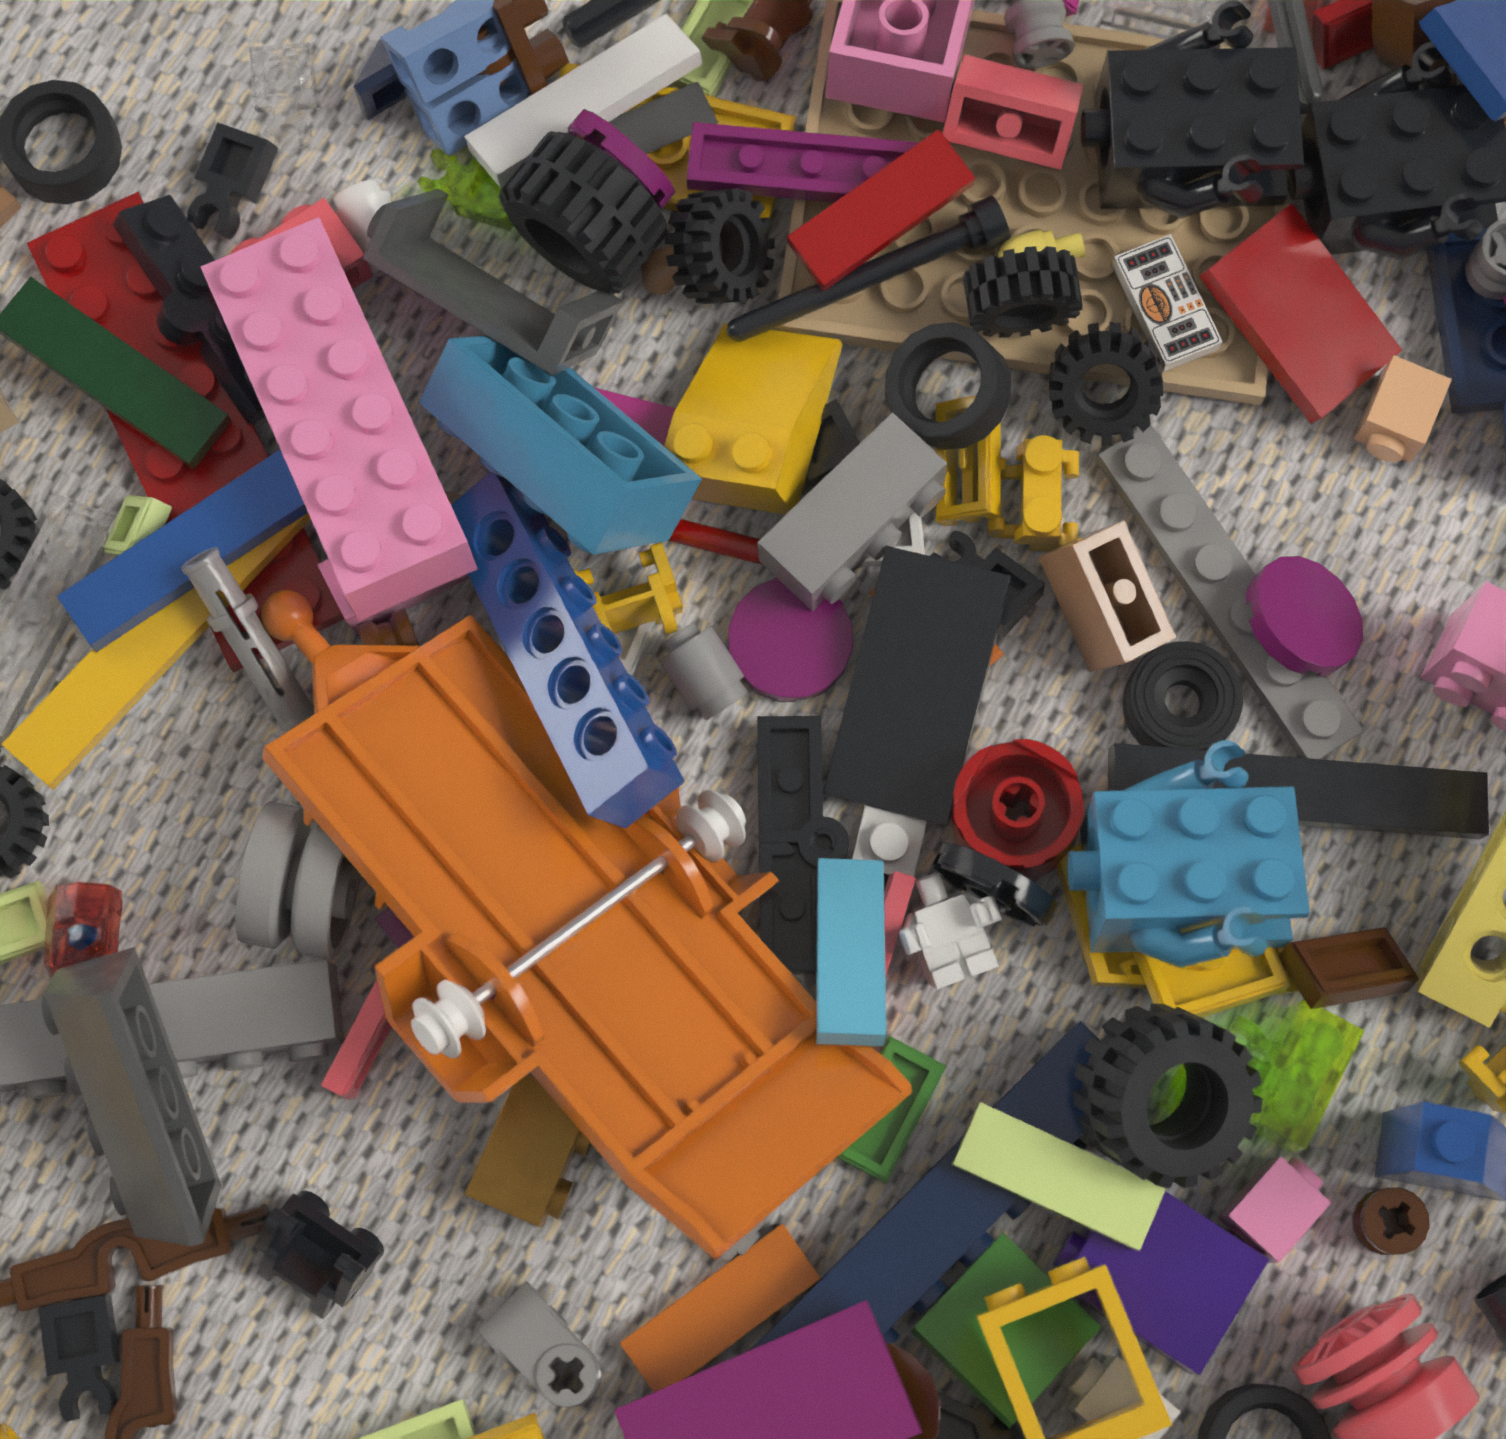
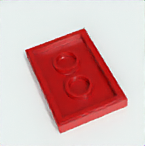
(1301, 313)

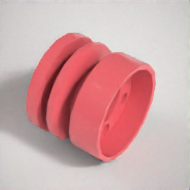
(1382, 1376)

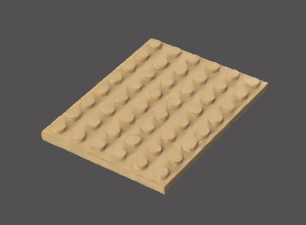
(1031, 200)

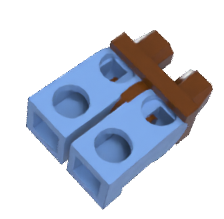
(472, 64)

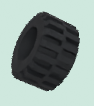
(583, 212)
(1209, 1117)

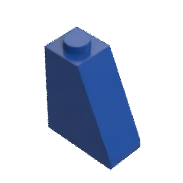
(1444, 1149)

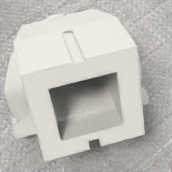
(949, 933)

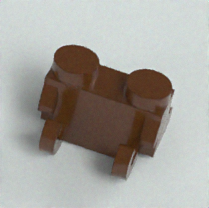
(757, 38)

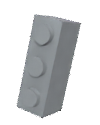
(854, 513)

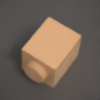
(1401, 410)

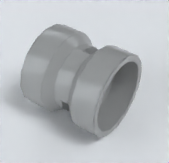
(1482, 263)

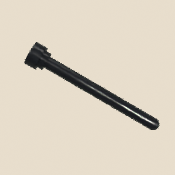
(979, 227)

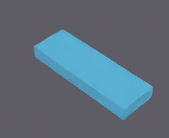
(850, 953)

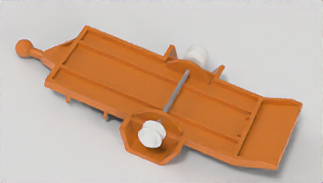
(609, 980)

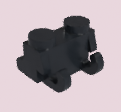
(316, 1252)

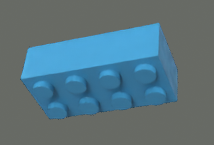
(560, 446)

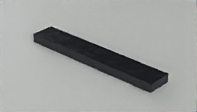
(1339, 791)

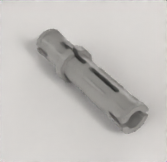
(208, 576)

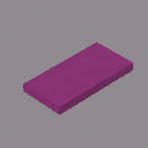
(807, 1385)

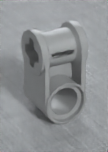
(534, 1340)

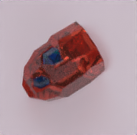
(81, 924)

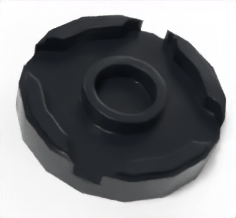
(986, 877)

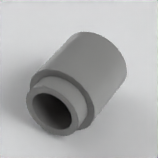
(703, 670)

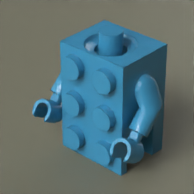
(1191, 865)

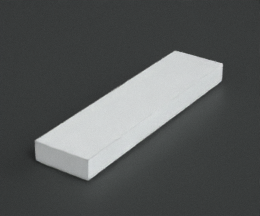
(602, 85)

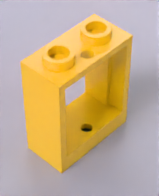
(1067, 1282)

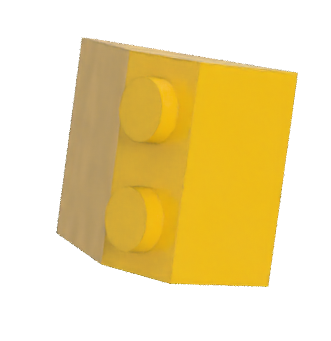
(755, 418)

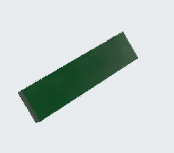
(112, 373)

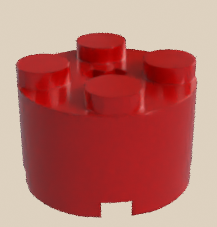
(1002, 778)

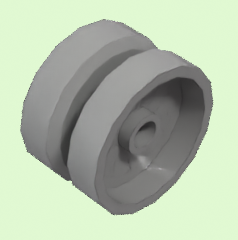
(294, 884)

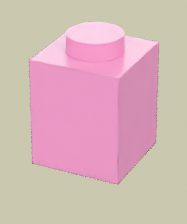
(1276, 1207)

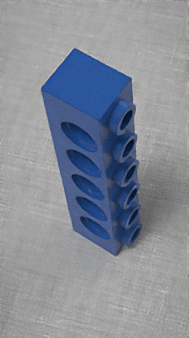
(565, 656)

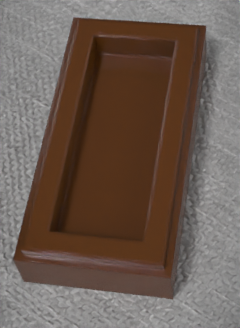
(1348, 967)

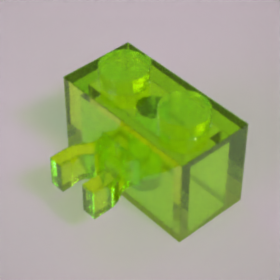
(1298, 1071)

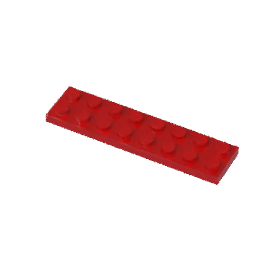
(103, 280)

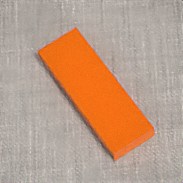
(720, 1310)

